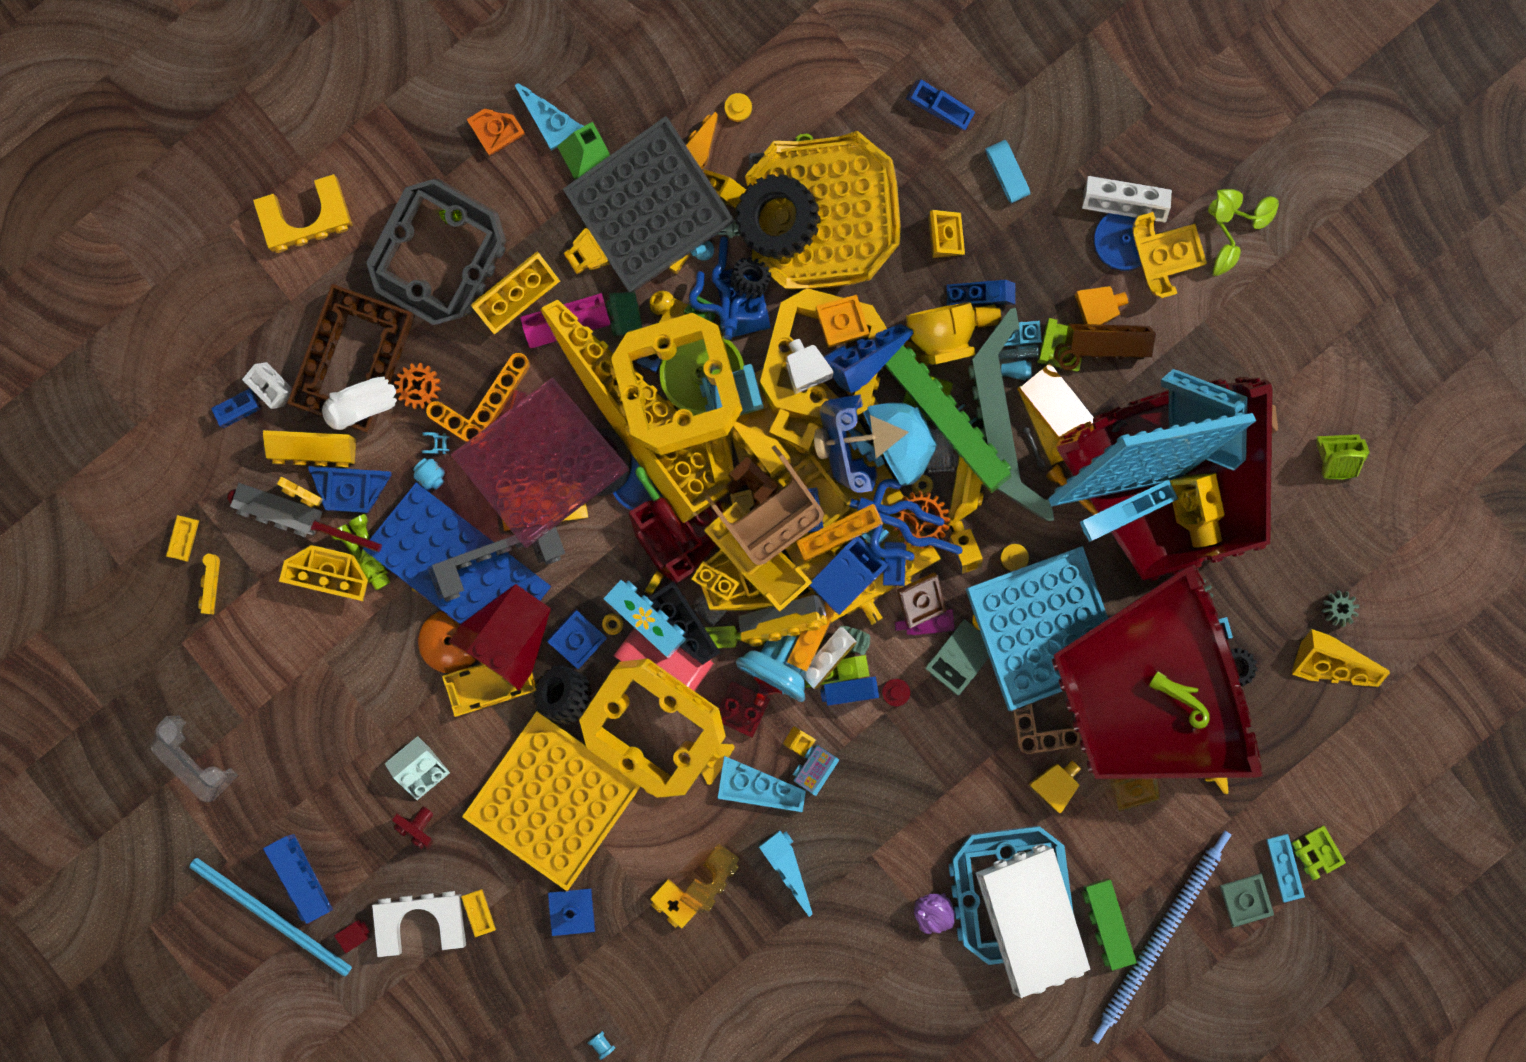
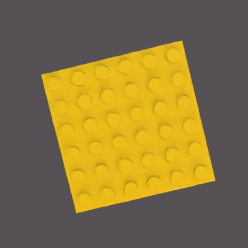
(551, 801)

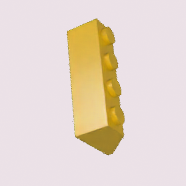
(515, 292)
(309, 447)

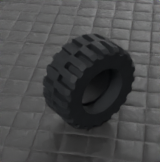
(755, 200)

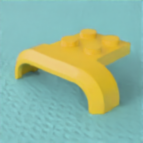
(1166, 253)

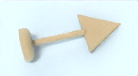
(882, 434)

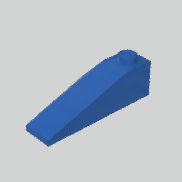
(860, 363)

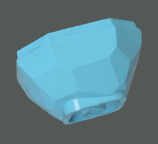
(912, 452)

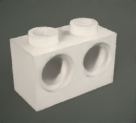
(268, 385)

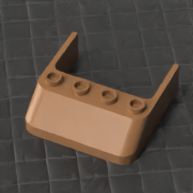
(777, 520)

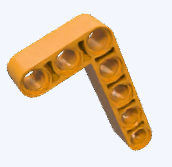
(485, 405)

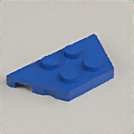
(349, 488)

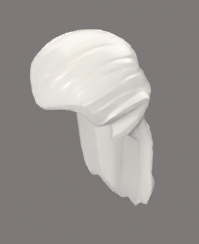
(358, 402)

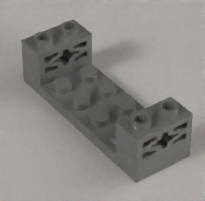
(445, 574)

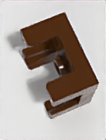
(754, 478)

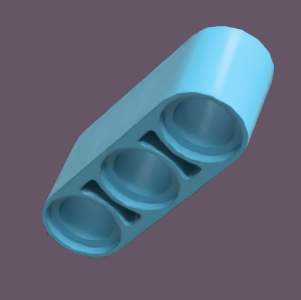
(1007, 171)

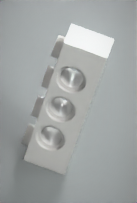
(1126, 198)

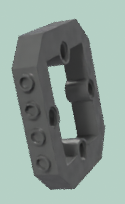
(403, 292)

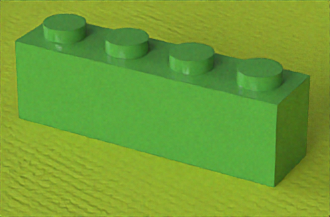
(1109, 924)

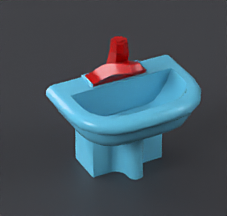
(773, 671)

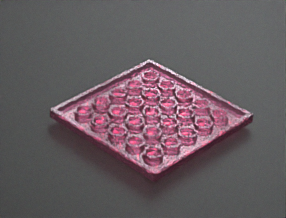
(539, 462)

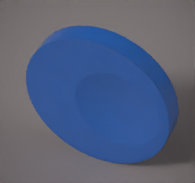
(1116, 243)
(633, 491)

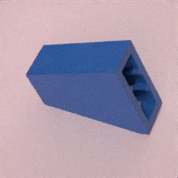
(850, 691)

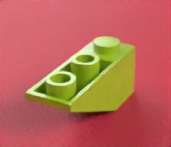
(846, 670)

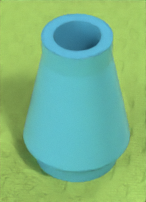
(1019, 370)

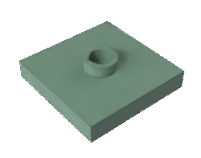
(1246, 900)

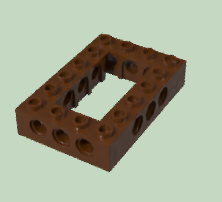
(337, 307)

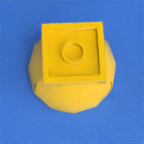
(943, 332)

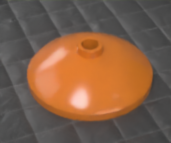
(433, 647)

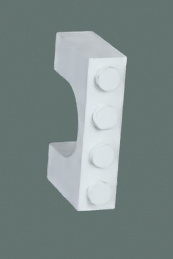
(390, 914)

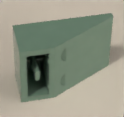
(959, 658)

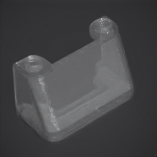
(203, 784)

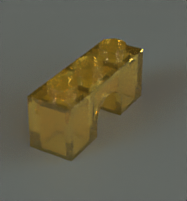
(720, 864)

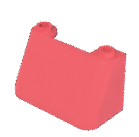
(679, 665)

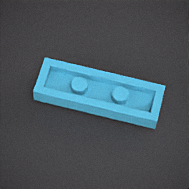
(1285, 868)

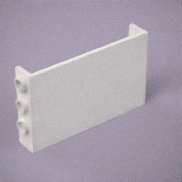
(1033, 921)

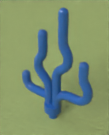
(728, 314)
(883, 510)

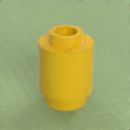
(987, 316)

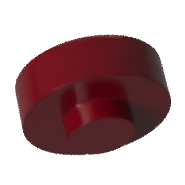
(896, 692)

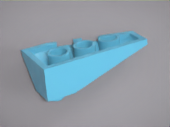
(782, 858)

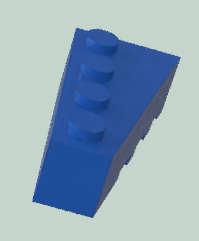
(298, 878)

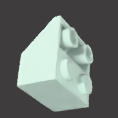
(416, 768)

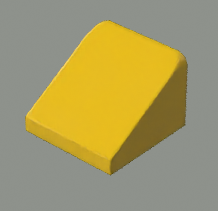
(798, 741)

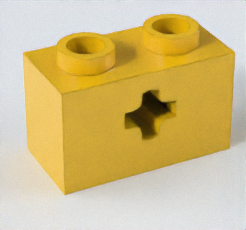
(660, 899)

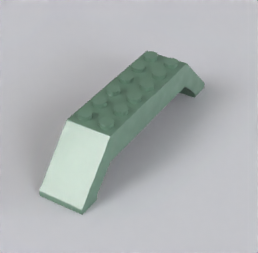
(995, 416)

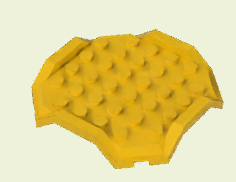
(856, 210)

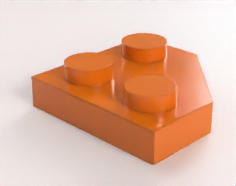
(495, 129)

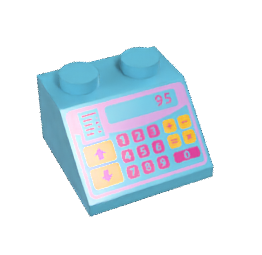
(815, 770)

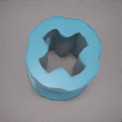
(601, 1045)

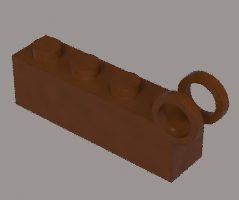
(1105, 340)

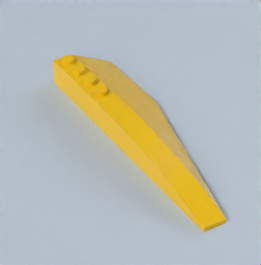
(680, 476)

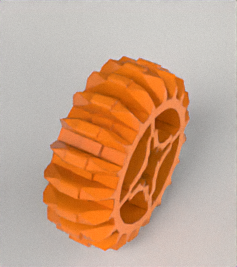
(926, 503)

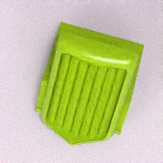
(1342, 455)

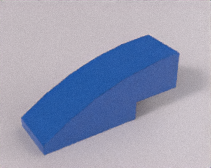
(940, 104)

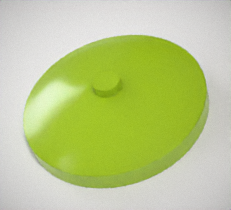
(684, 374)

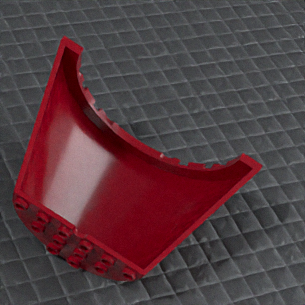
(1156, 540)
(1142, 731)

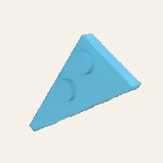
(551, 122)

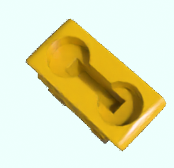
(588, 250)

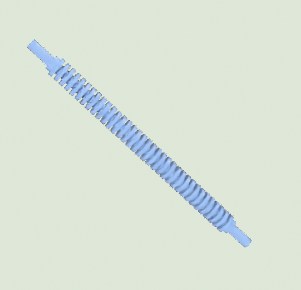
(1213, 854)

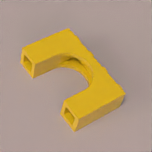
(332, 218)

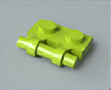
(1324, 849)

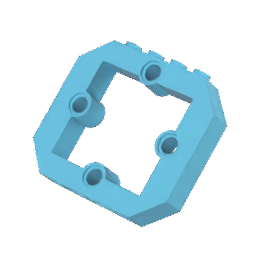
(989, 844)

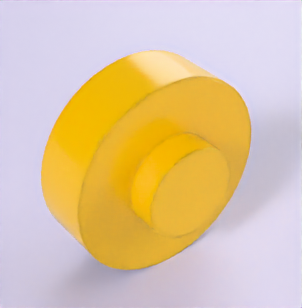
(738, 107)
(1014, 557)

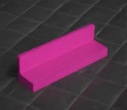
(589, 311)

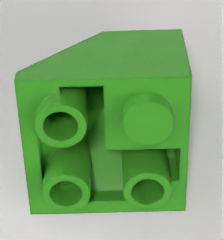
(583, 150)

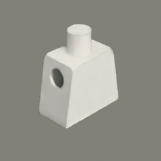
(806, 367)

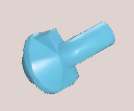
(704, 251)

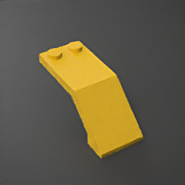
(776, 580)

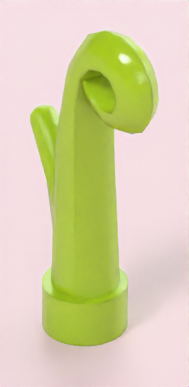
(1182, 694)

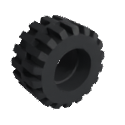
(557, 706)

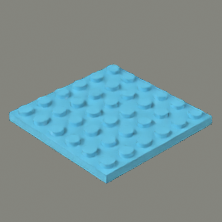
(1031, 618)

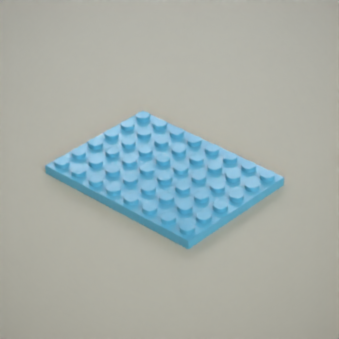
(1150, 458)

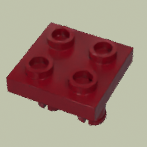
(739, 710)
(415, 827)

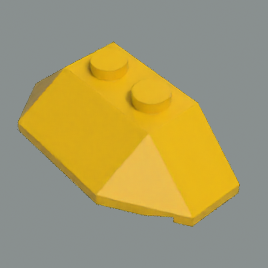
(965, 494)
(325, 572)

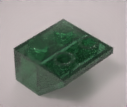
(625, 313)

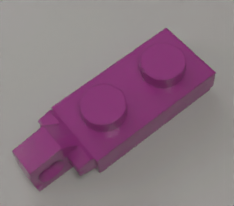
(940, 623)

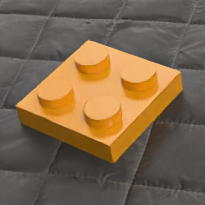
(842, 321)

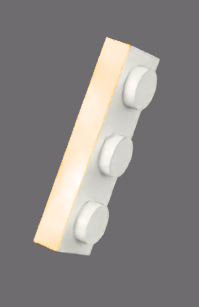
(829, 657)

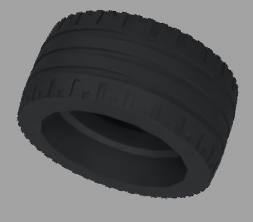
(621, 448)

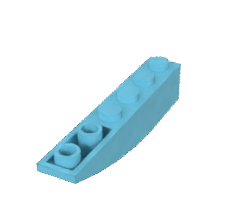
(1128, 510)

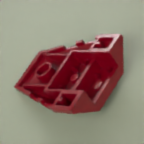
(665, 549)
(505, 635)

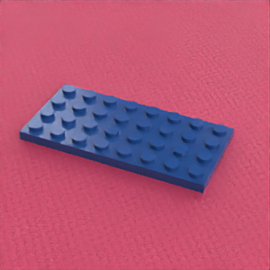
(429, 532)

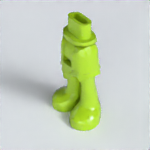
(372, 568)

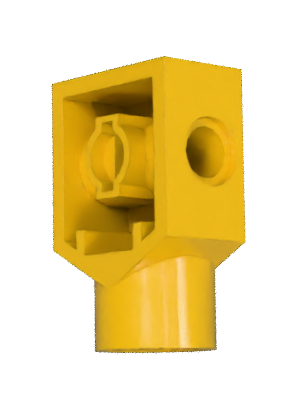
(1199, 507)

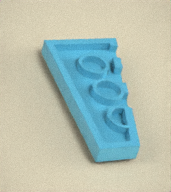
(754, 787)

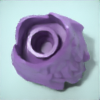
(934, 913)

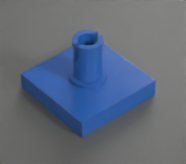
(571, 912)

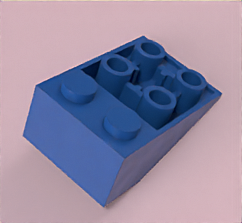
(748, 306)
(848, 575)

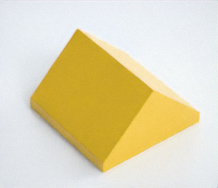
(946, 234)

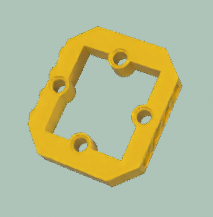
(799, 404)
(701, 427)
(616, 752)

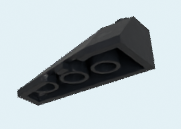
(677, 608)

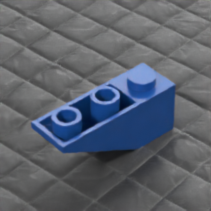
(982, 293)

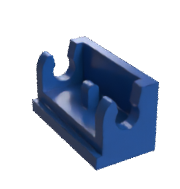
(236, 408)

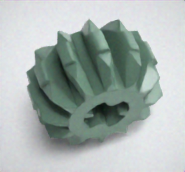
(1340, 617)
(862, 639)

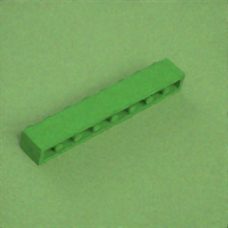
(948, 420)

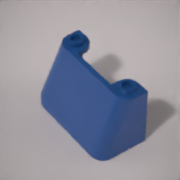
(837, 418)

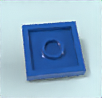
(576, 639)

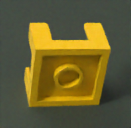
(790, 438)

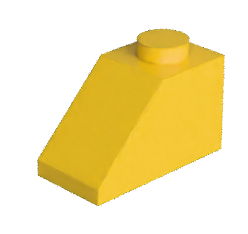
(726, 188)

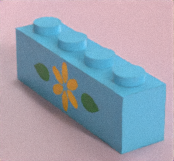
(644, 618)

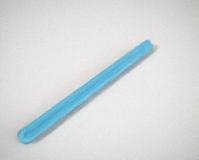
(270, 917)

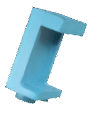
(746, 387)

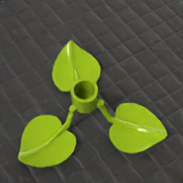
(1223, 210)

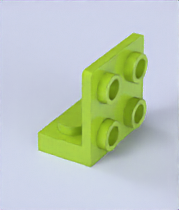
(1054, 335)

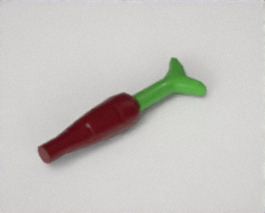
(662, 506)

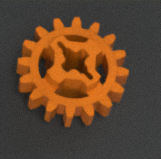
(412, 379)

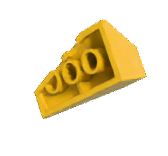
(1328, 658)

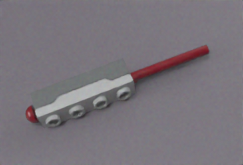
(288, 514)

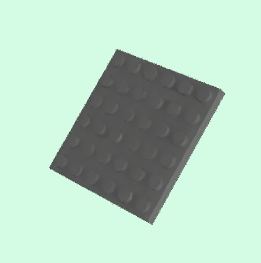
(648, 204)

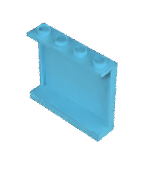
(1199, 400)

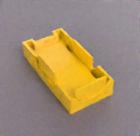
(480, 687)

